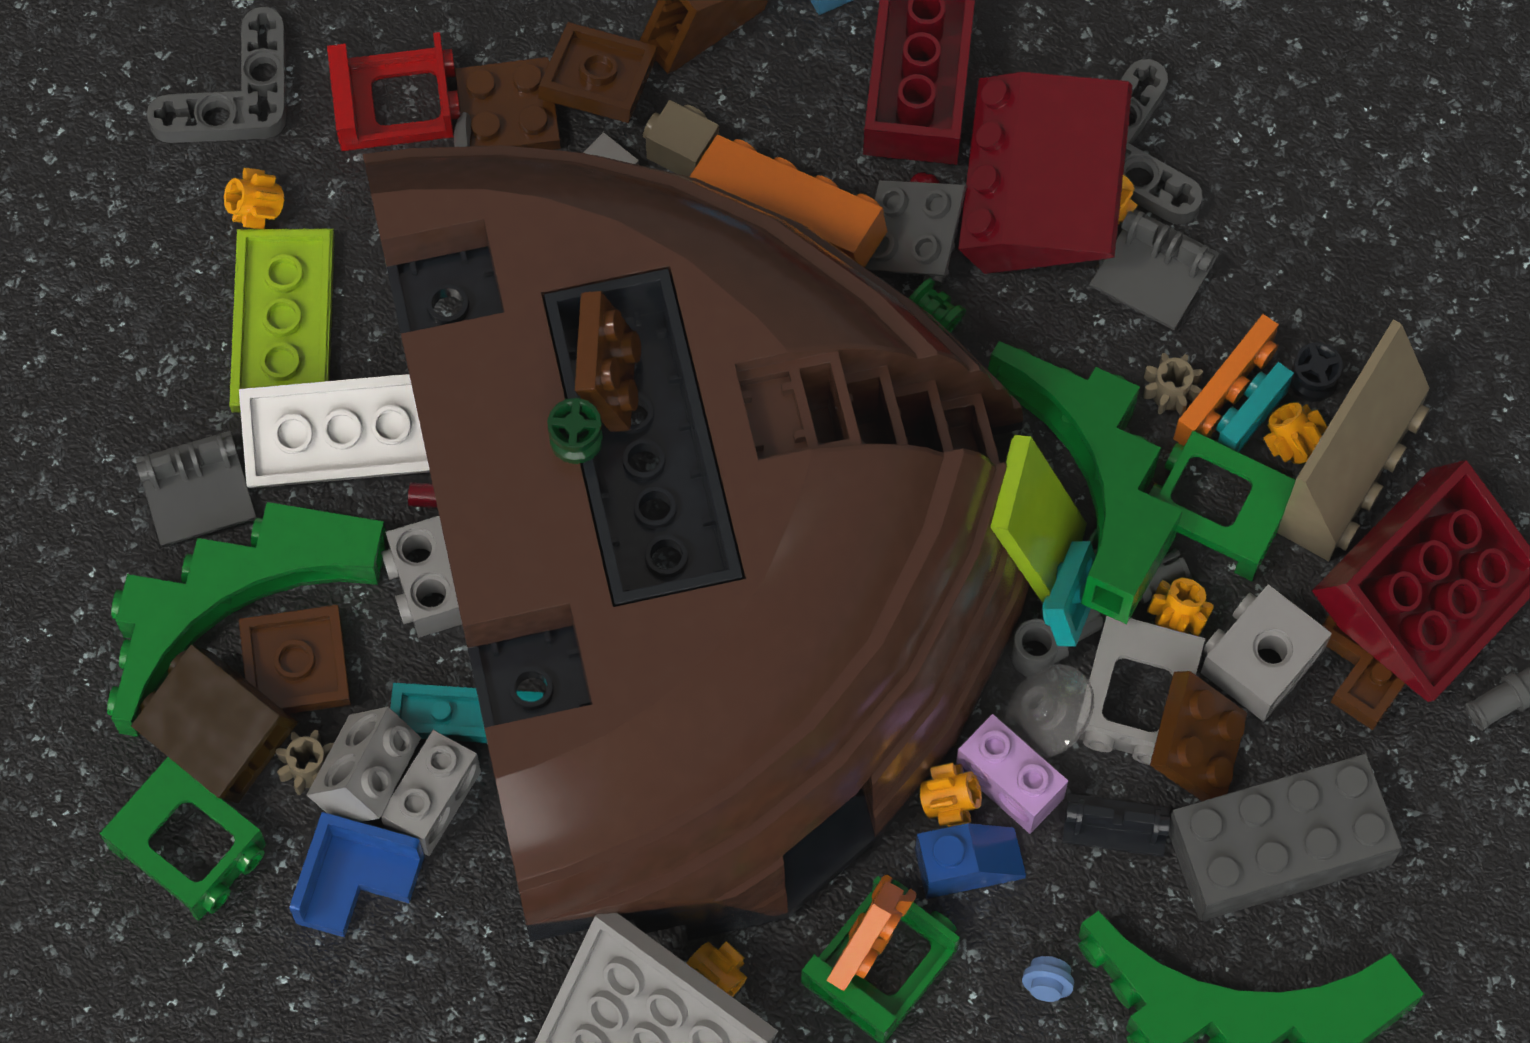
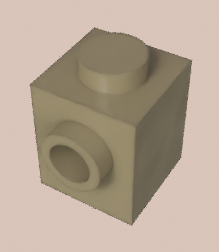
(679, 137)

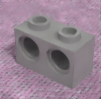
(422, 577)
(364, 765)
(432, 790)

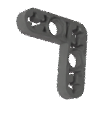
(242, 105)
(1135, 158)

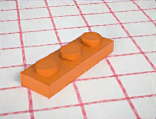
(1229, 381)

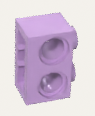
(1012, 773)

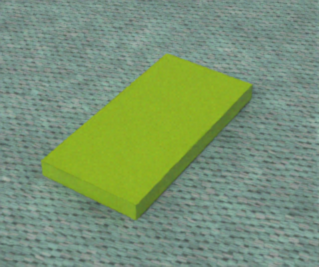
(281, 308)
(1035, 516)

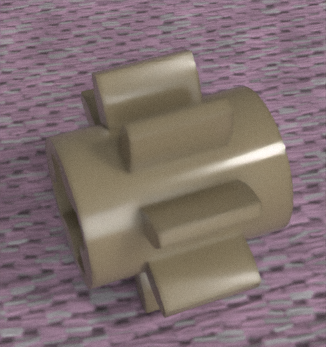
(1165, 393)
(300, 751)

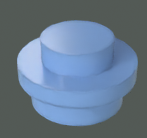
(1048, 979)

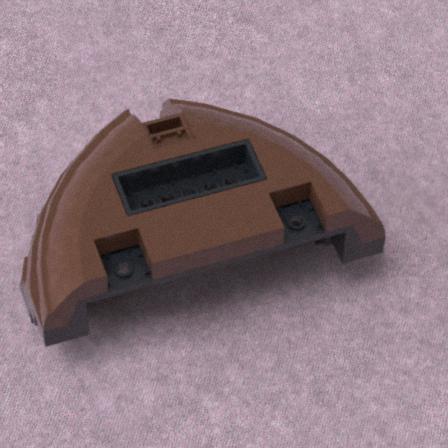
(823, 506)

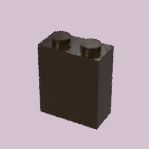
(213, 723)

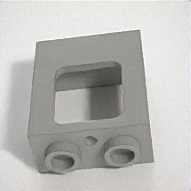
(1146, 645)

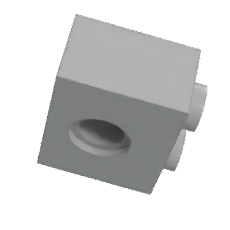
(1263, 623)

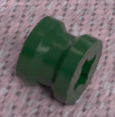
(572, 418)

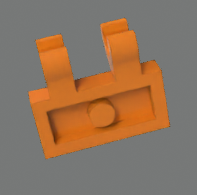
(871, 932)

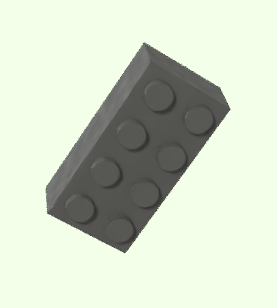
(1283, 837)

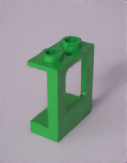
(1259, 518)
(149, 809)
(863, 1002)

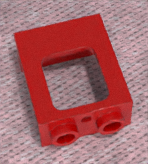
(354, 101)

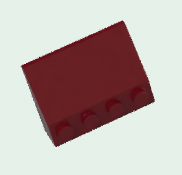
(1044, 171)
(1431, 580)

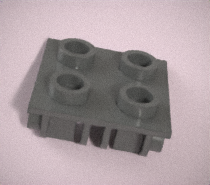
(919, 228)
(1154, 269)
(195, 488)

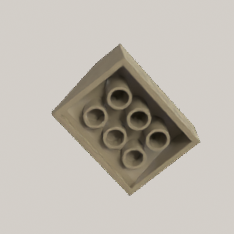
(1357, 448)

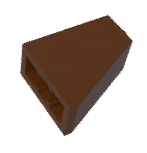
(691, 26)

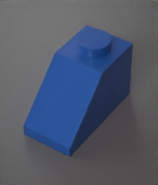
(967, 858)

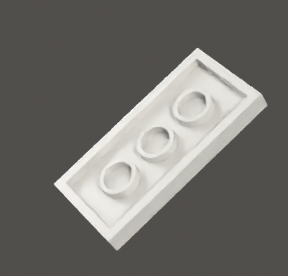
(331, 431)

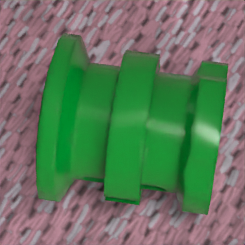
(938, 305)

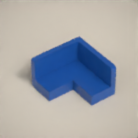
(349, 859)

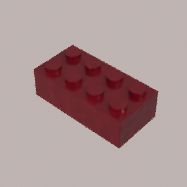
(918, 80)

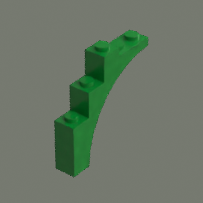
(1117, 466)
(291, 551)
(1184, 1009)

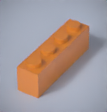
(843, 219)

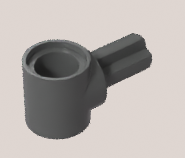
(1038, 631)

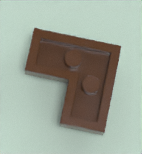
(1368, 687)

